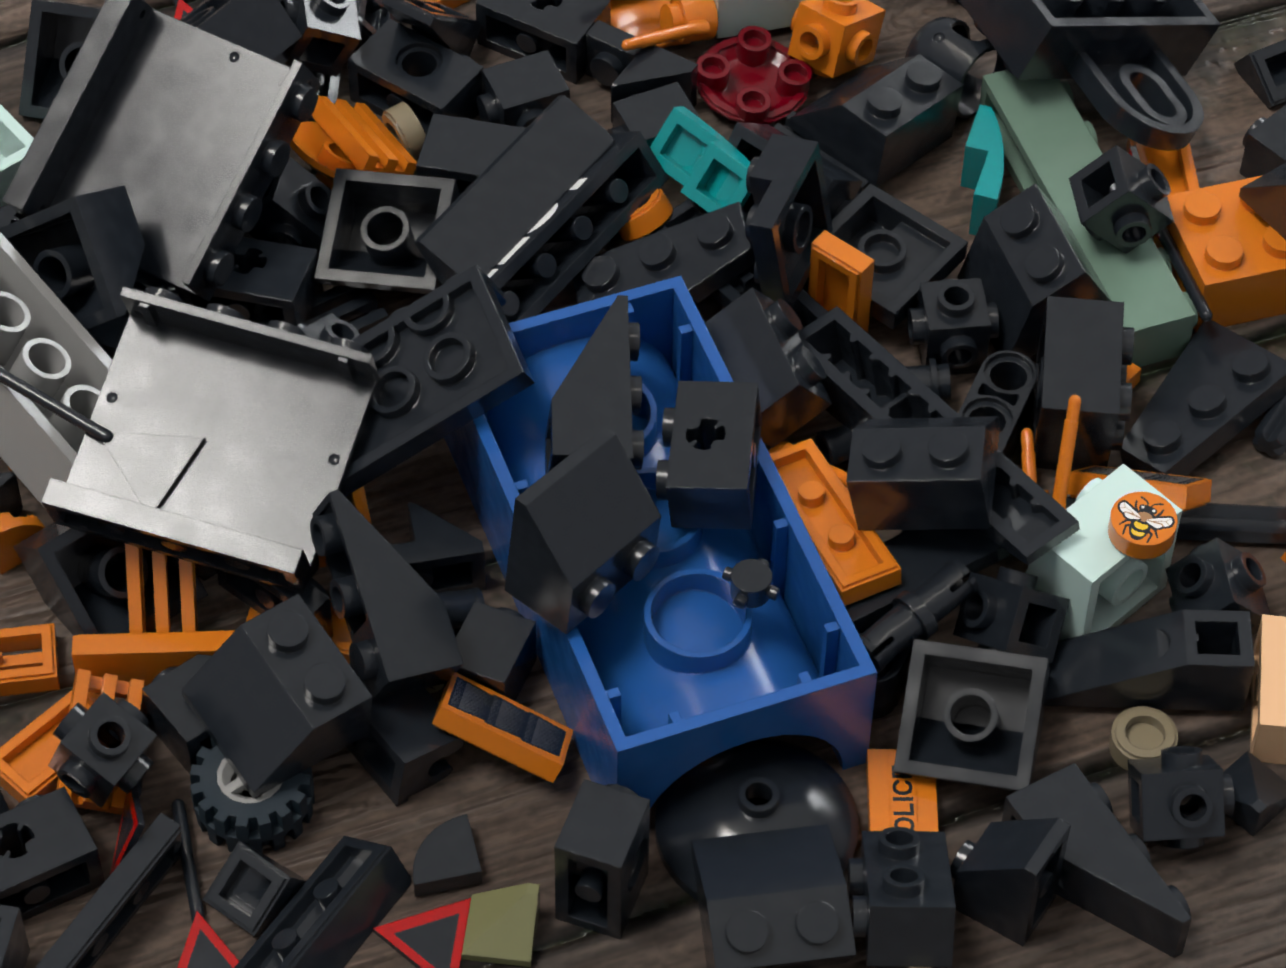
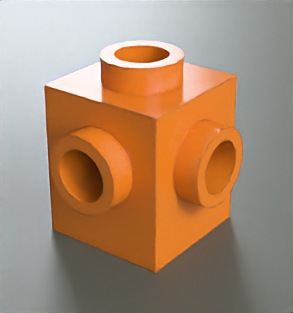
(835, 34)

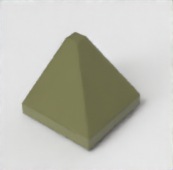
(503, 925)

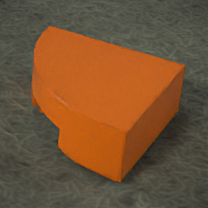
(13, 531)

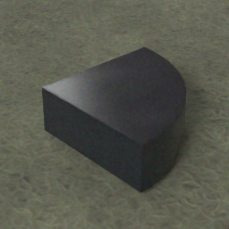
(447, 859)

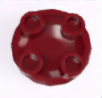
(752, 78)

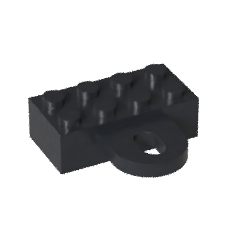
(1114, 55)

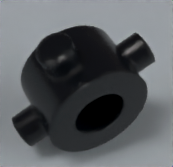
(751, 583)

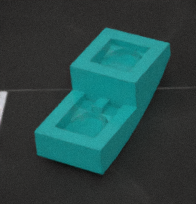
(701, 161)
(983, 165)

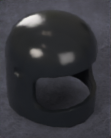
(949, 46)

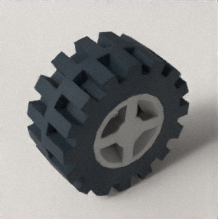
(235, 817)

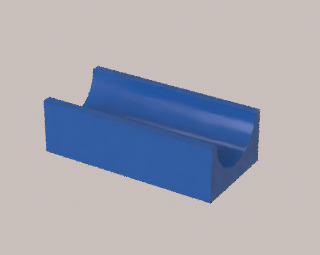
(671, 658)

